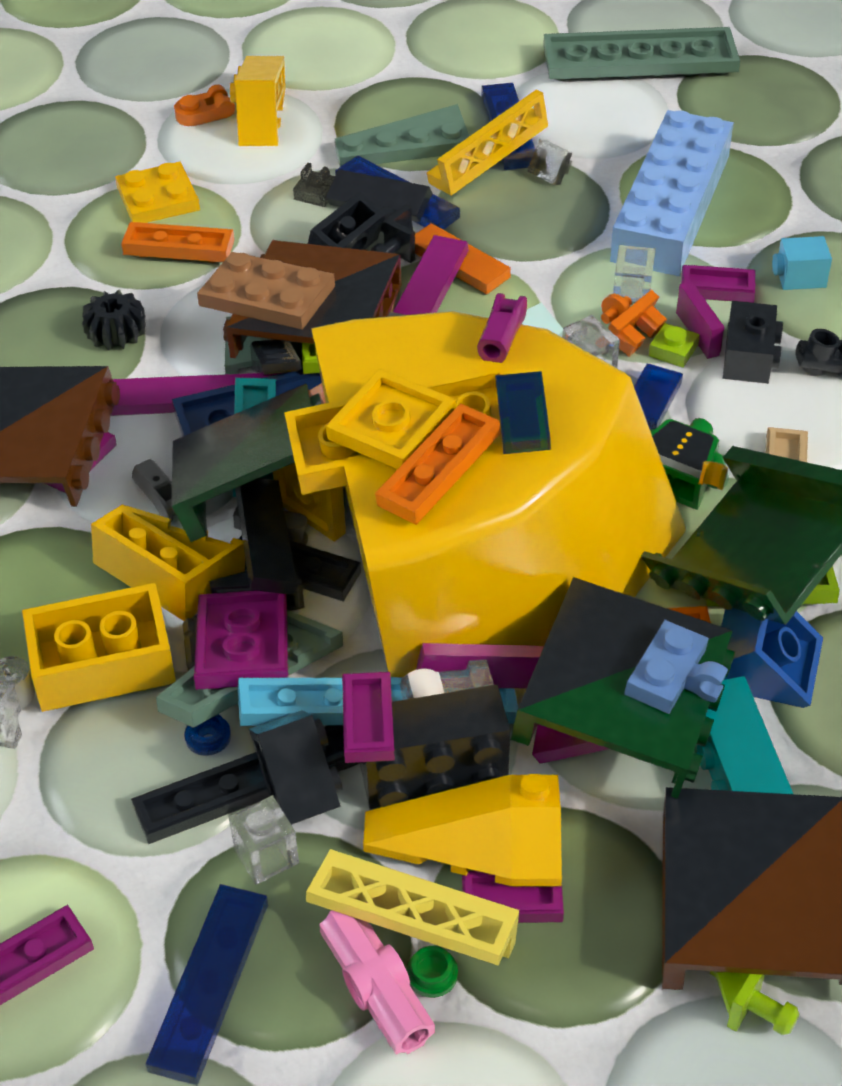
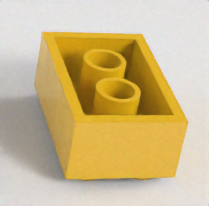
(98, 647)

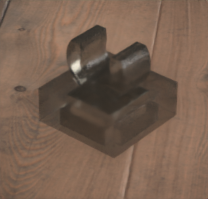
(550, 162)
(313, 186)

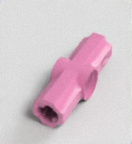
(378, 981)

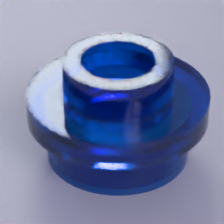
(206, 746)

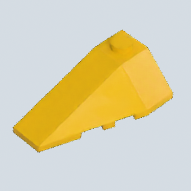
(490, 827)

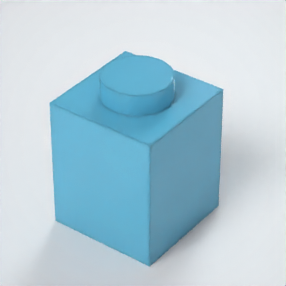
(802, 263)

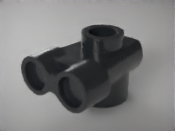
(820, 353)

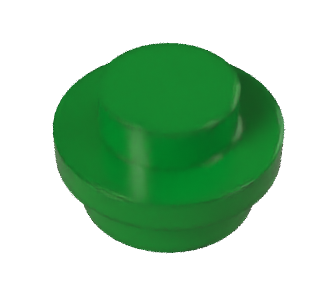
(432, 972)

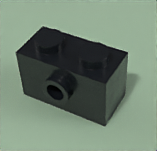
(752, 342)
(296, 765)

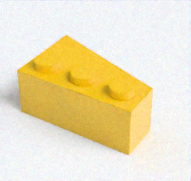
(258, 96)
(147, 550)

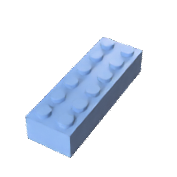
(674, 188)

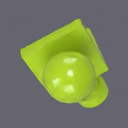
(743, 994)

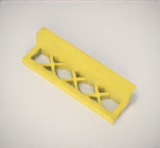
(415, 907)

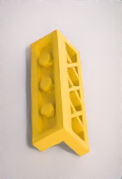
(490, 144)

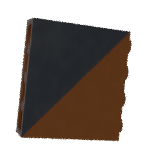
(363, 289)
(54, 423)
(751, 884)

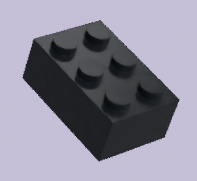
(441, 746)

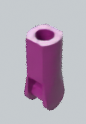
(501, 328)

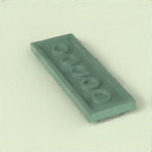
(640, 53)

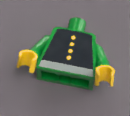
(690, 459)

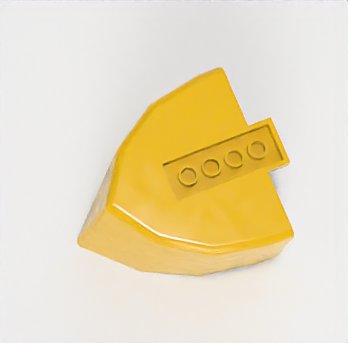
(514, 525)

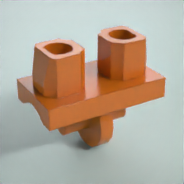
(626, 318)

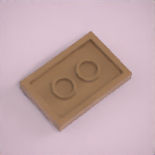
(266, 290)

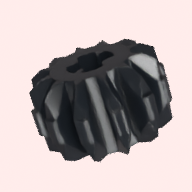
(113, 319)

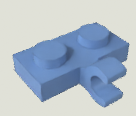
(673, 665)

